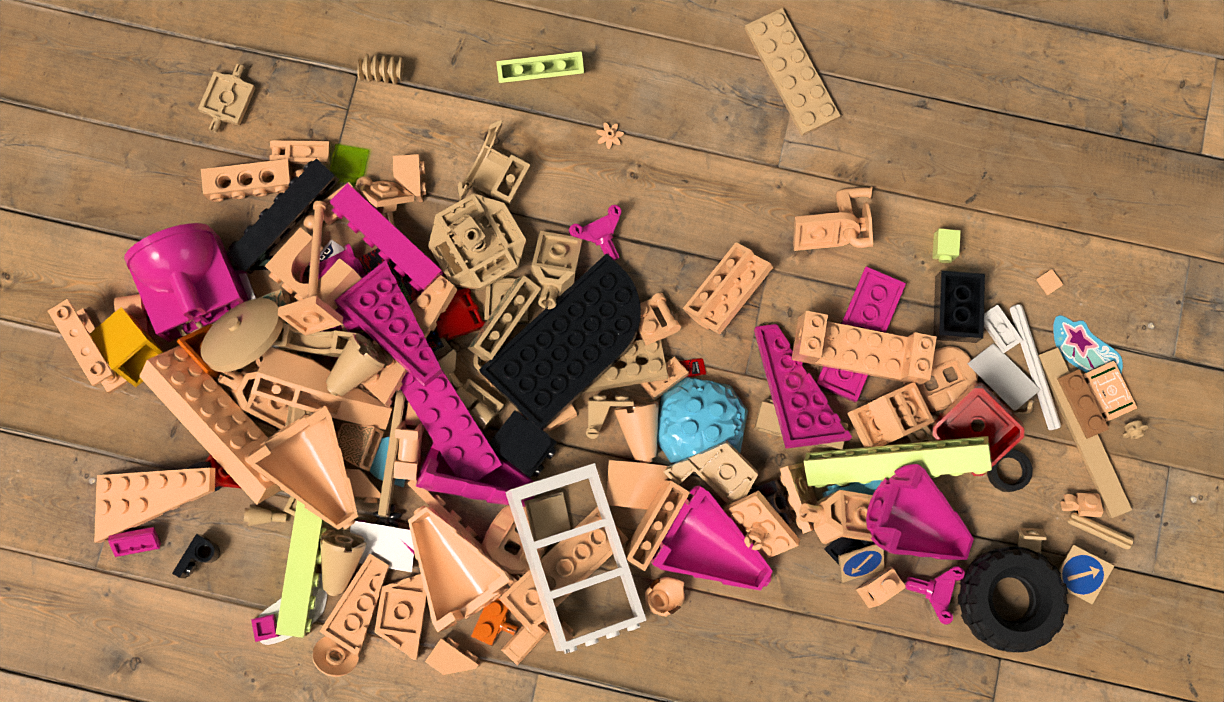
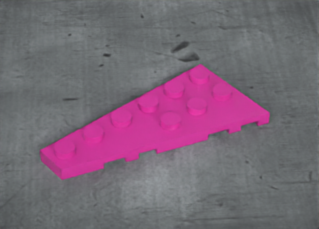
(797, 399)

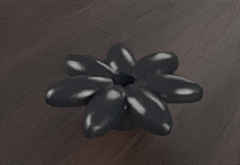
(391, 520)

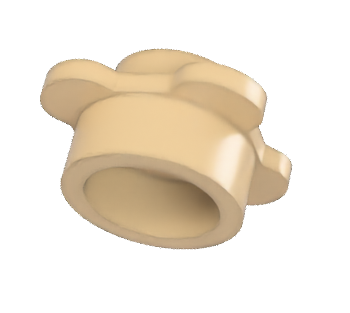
(1135, 429)

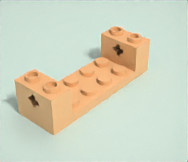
(863, 349)

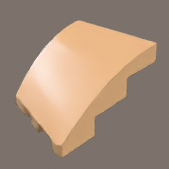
(633, 483)

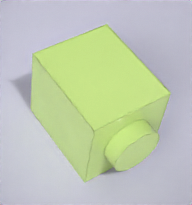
(946, 245)

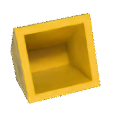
(125, 345)

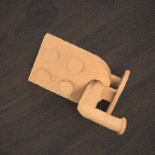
(836, 228)

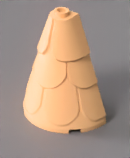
(309, 467)
(453, 570)

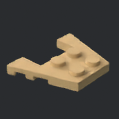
(720, 468)

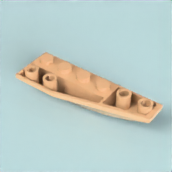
(303, 385)

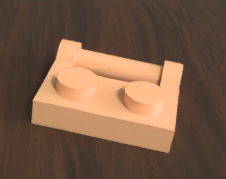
(649, 327)

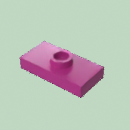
(134, 542)

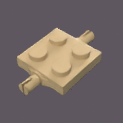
(226, 98)

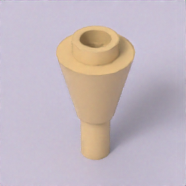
(257, 515)

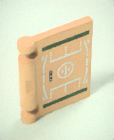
(1110, 391)

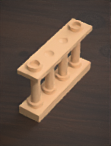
(76, 331)

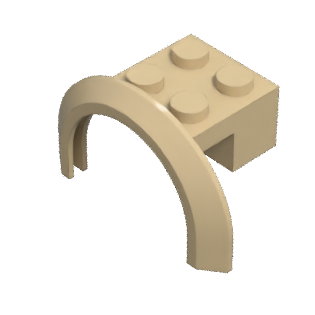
(494, 172)

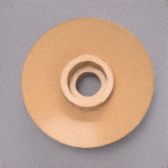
(327, 649)

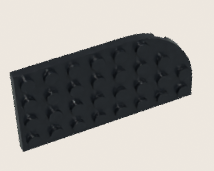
(568, 344)

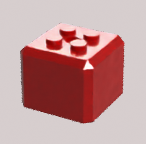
(980, 403)

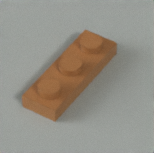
(1083, 404)

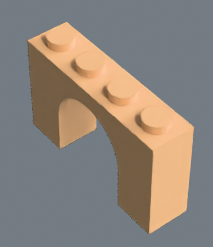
(291, 263)

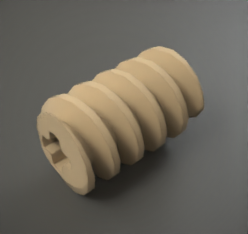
(380, 69)

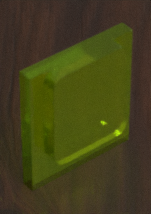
(349, 163)

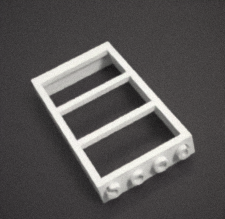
(530, 548)

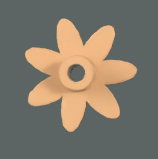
(609, 138)

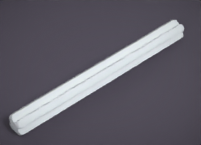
(1035, 367)

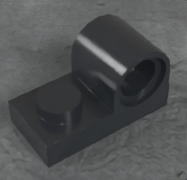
(194, 553)

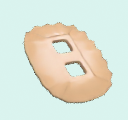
(948, 392)
(496, 537)

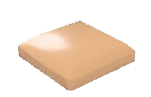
(1049, 282)

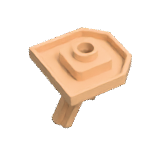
(386, 196)

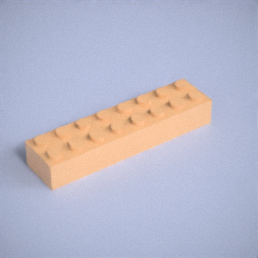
(209, 417)

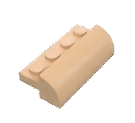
(727, 288)

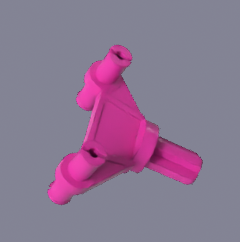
(600, 231)
(938, 591)

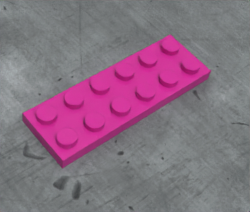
(868, 309)
(451, 427)

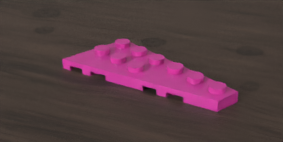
(386, 317)

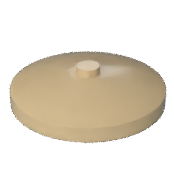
(241, 335)

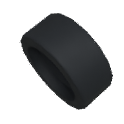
(1020, 484)

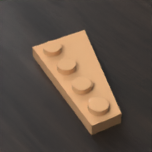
(355, 609)

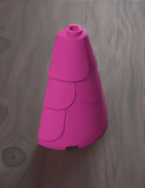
(438, 477)
(915, 518)
(710, 546)

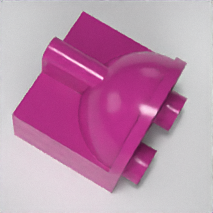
(184, 278)

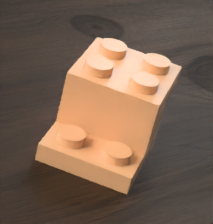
(891, 416)

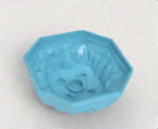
(699, 416)

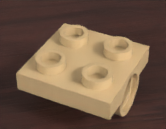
(480, 404)

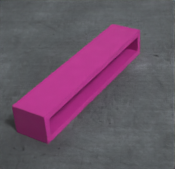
(385, 237)

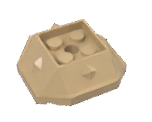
(482, 266)

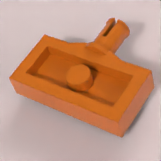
(492, 622)

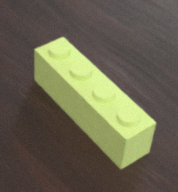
(540, 67)

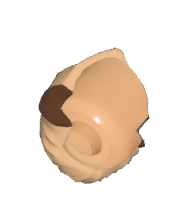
(665, 596)

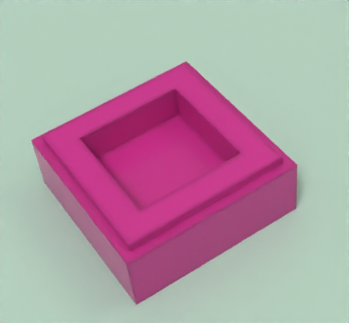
(264, 627)

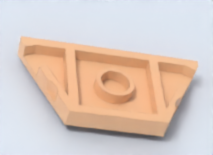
(402, 614)

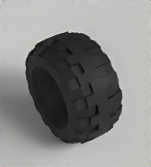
(1045, 592)

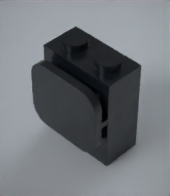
(523, 445)

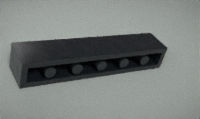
(282, 216)

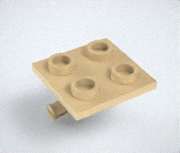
(598, 410)

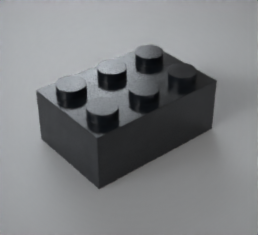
(959, 306)

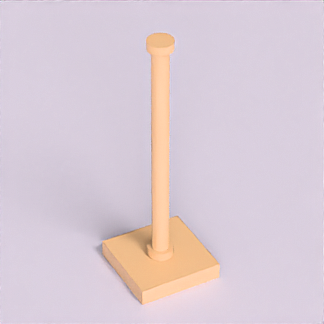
(312, 313)

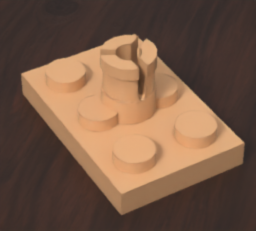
(798, 492)
(761, 525)

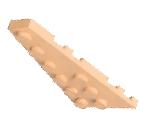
(426, 311)
(139, 497)

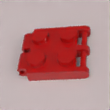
(458, 317)

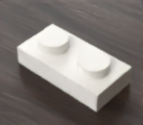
(1001, 329)

